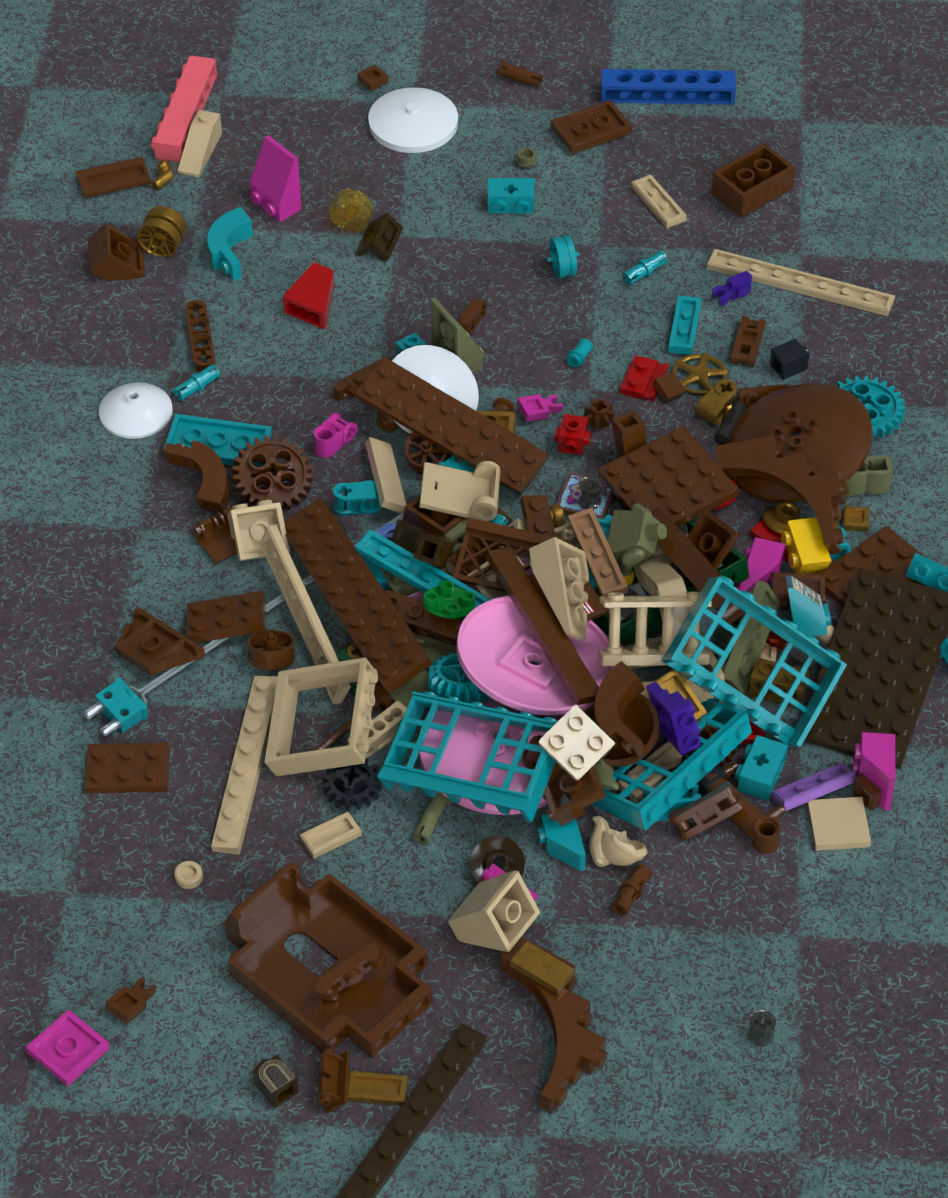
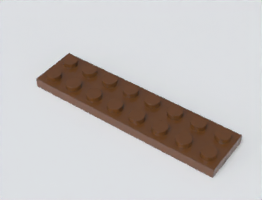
(451, 424)

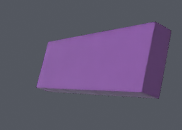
(813, 786)

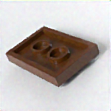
(591, 126)
(226, 617)
(127, 767)

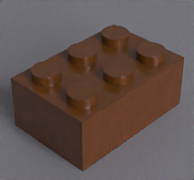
(753, 180)

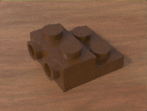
(568, 796)

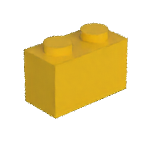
(805, 546)

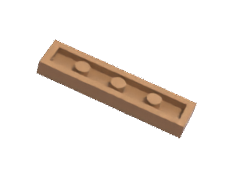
(597, 552)

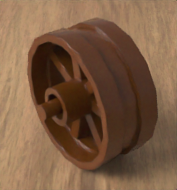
(426, 451)
(271, 649)

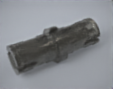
(729, 422)

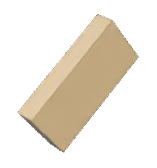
(330, 835)

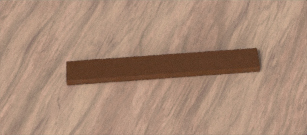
(543, 625)

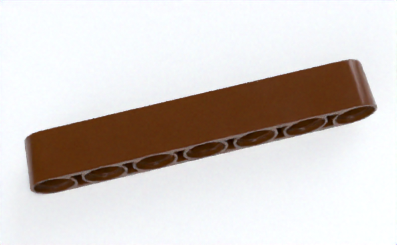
(692, 563)

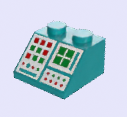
(807, 609)

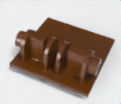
(215, 536)

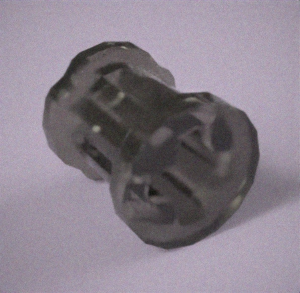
(590, 491)
(759, 1028)

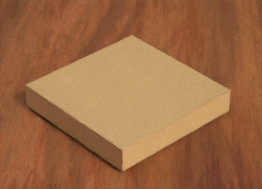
(838, 823)

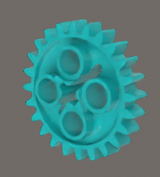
(881, 402)

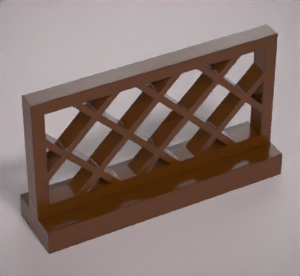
(498, 536)

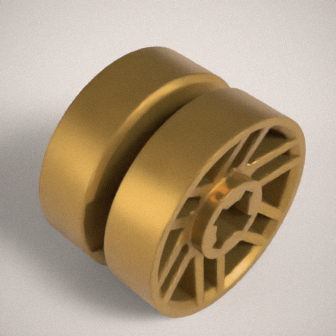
(162, 231)

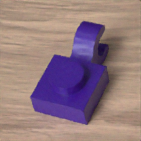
(736, 287)

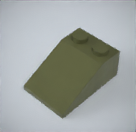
(451, 336)

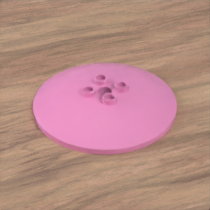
(498, 654)
(470, 749)

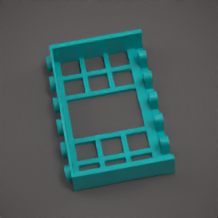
(730, 696)
(732, 729)
(456, 788)

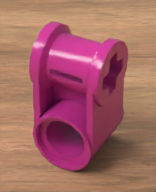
(333, 435)

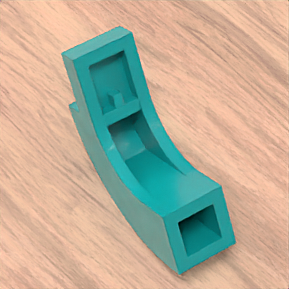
(223, 235)

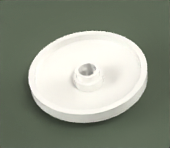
(413, 120)
(441, 370)

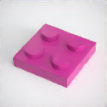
(68, 1047)

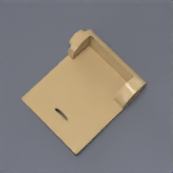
(461, 491)

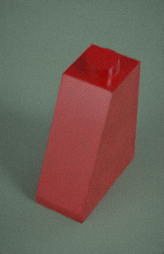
(311, 296)

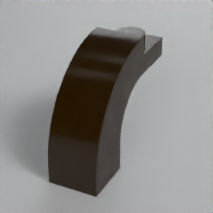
(425, 543)

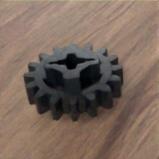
(352, 785)

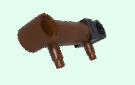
(749, 818)

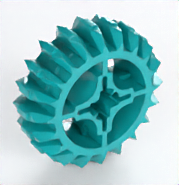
(449, 679)

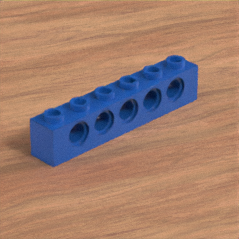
(668, 86)

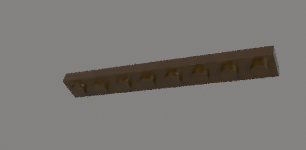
(415, 1114)

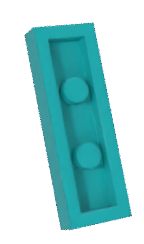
(685, 325)

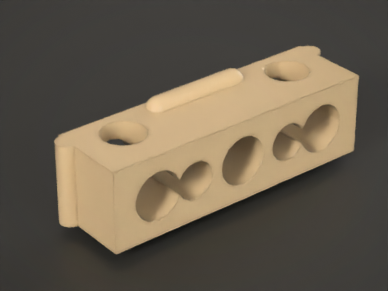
(384, 727)

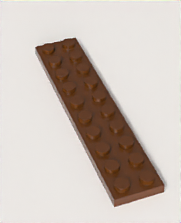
(356, 595)

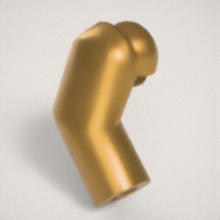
(165, 175)

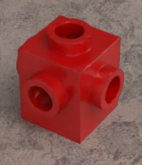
(573, 434)

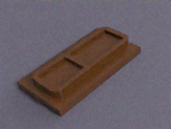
(113, 177)

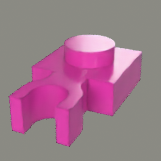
(537, 408)

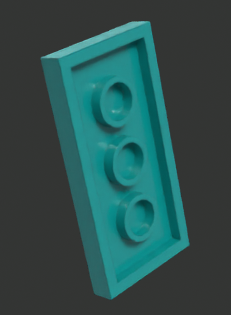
(220, 435)

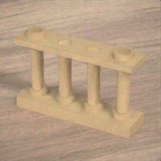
(640, 653)

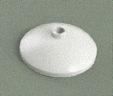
(135, 410)

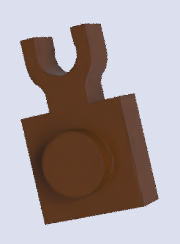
(130, 1003)

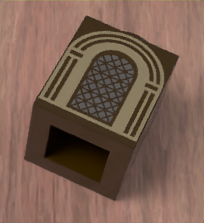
(275, 1081)

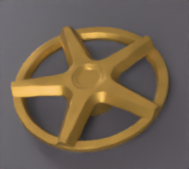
(700, 373)

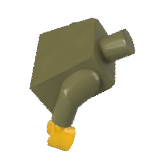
(634, 537)

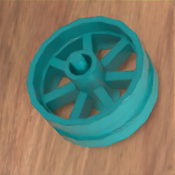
(563, 256)

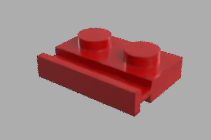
(640, 378)

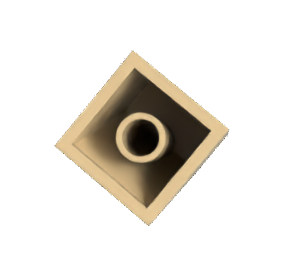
(495, 913)

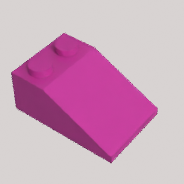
(276, 181)

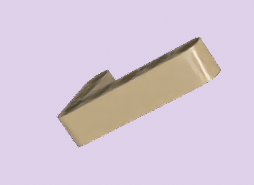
(662, 580)

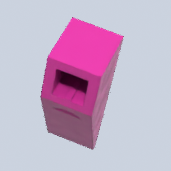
(763, 560)

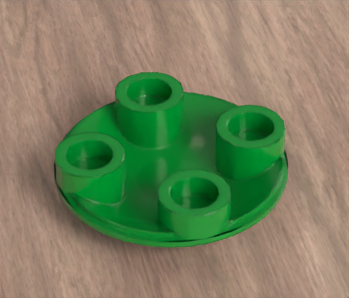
(448, 601)

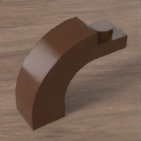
(628, 433)
(215, 487)
(611, 701)

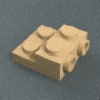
(249, 525)

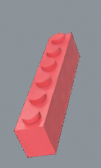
(189, 97)

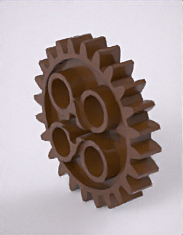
(268, 453)

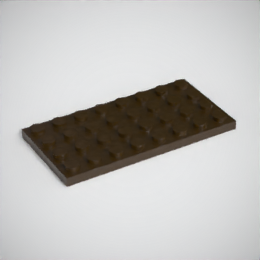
(891, 650)

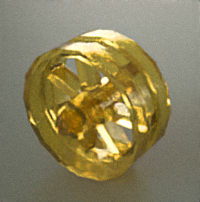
(348, 214)

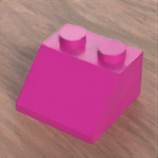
(877, 763)

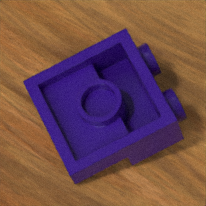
(676, 718)

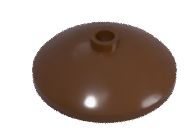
(642, 720)

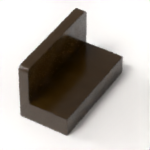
(380, 237)

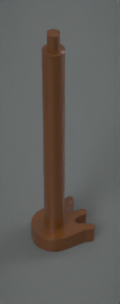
(381, 700)

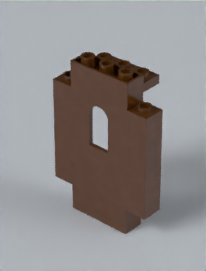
(342, 925)

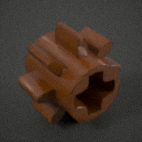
(599, 413)

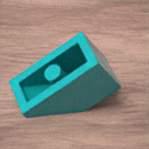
(562, 841)

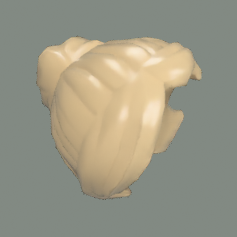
(612, 846)

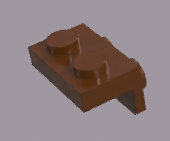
(812, 581)

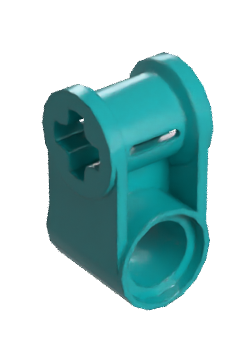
(359, 498)

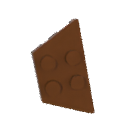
(155, 645)

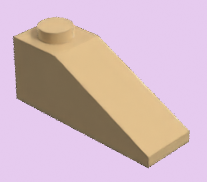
(200, 143)

